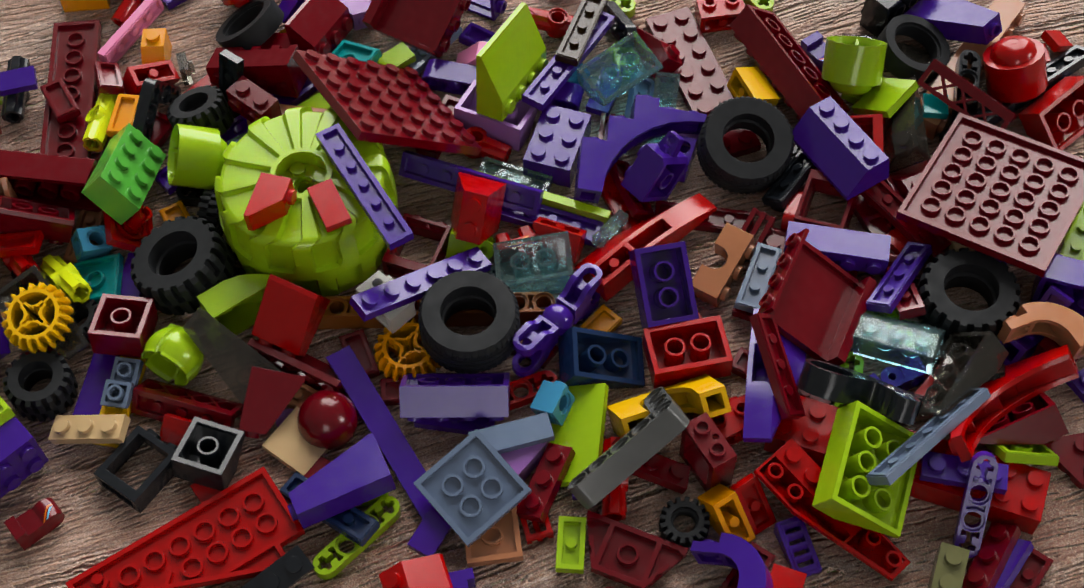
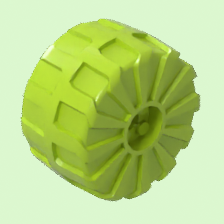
(298, 243)

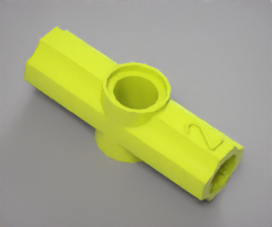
(98, 121)
(66, 278)

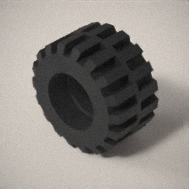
(203, 108)
(53, 397)

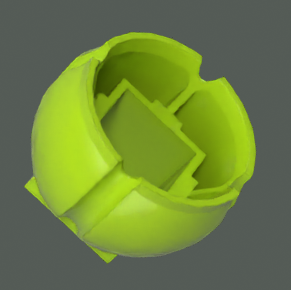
(173, 355)

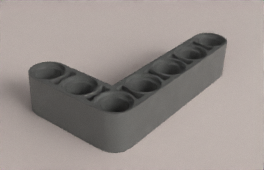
(632, 450)

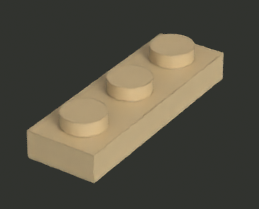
(89, 429)

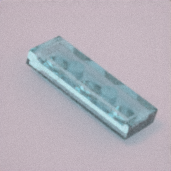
(516, 174)

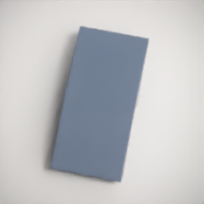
(119, 388)

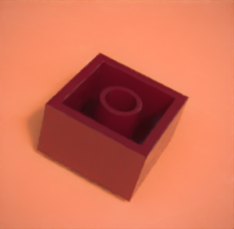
(122, 325)

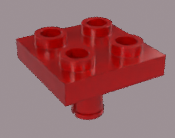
(131, 232)

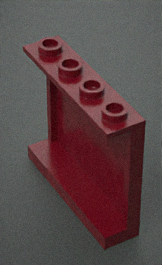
(417, 23)
(815, 301)

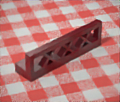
(966, 87)
(316, 373)
(157, 398)

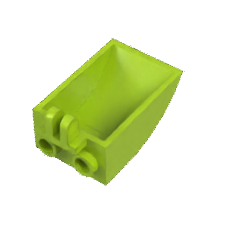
(235, 301)

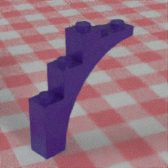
(622, 134)

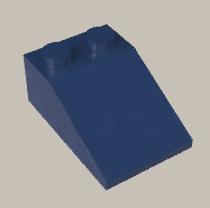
(600, 357)

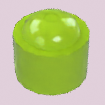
(853, 63)
(195, 156)

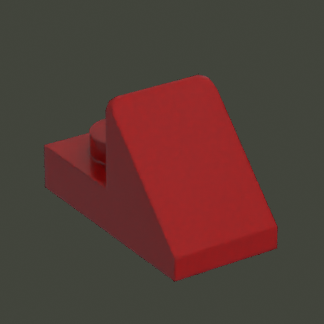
(754, 503)

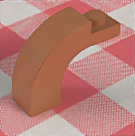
(1048, 320)

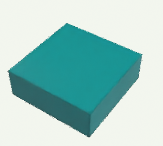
(933, 107)

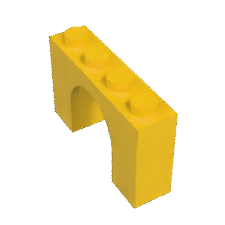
(693, 396)

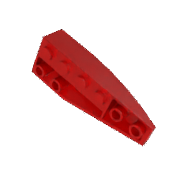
(660, 229)
(794, 479)

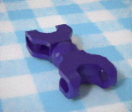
(543, 332)

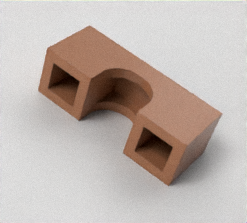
(714, 284)

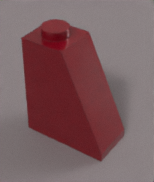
(266, 398)

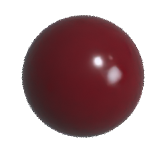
(327, 419)

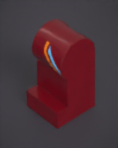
(35, 522)

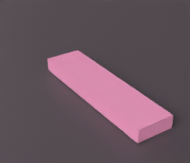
(130, 31)

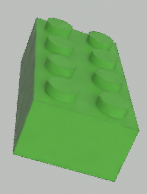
(124, 174)

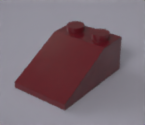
(1029, 424)

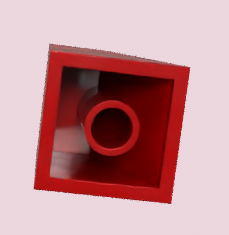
(476, 208)
(288, 316)

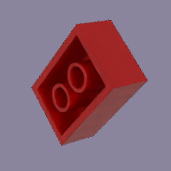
(687, 351)

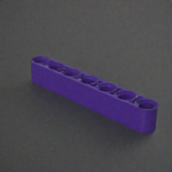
(457, 77)

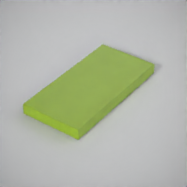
(583, 427)

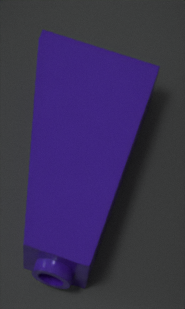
(960, 20)
(342, 484)

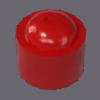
(1015, 69)

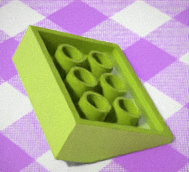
(509, 64)
(855, 447)

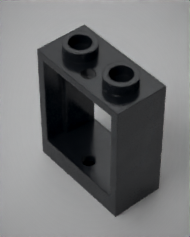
(141, 497)

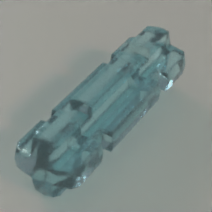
(610, 228)

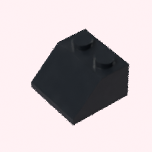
(208, 454)

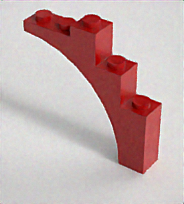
(1021, 383)

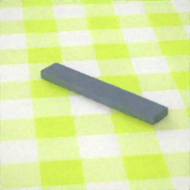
(925, 439)

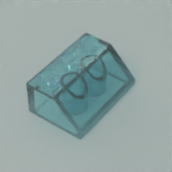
(618, 69)
(535, 263)
(898, 341)

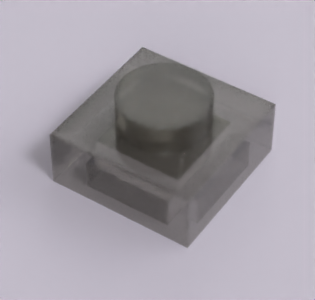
(186, 68)

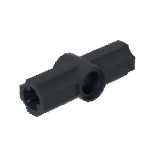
(14, 104)

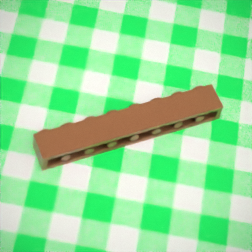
(1010, 16)

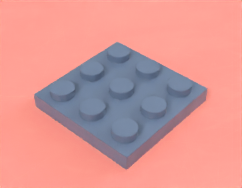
(472, 487)

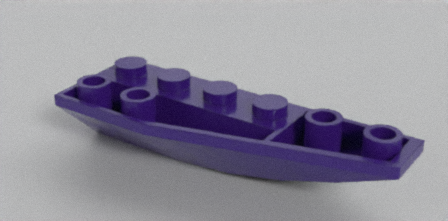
(760, 408)

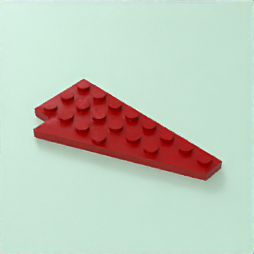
(211, 544)

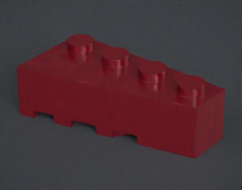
(268, 68)

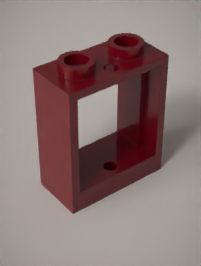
(818, 183)
(438, 231)
(709, 459)

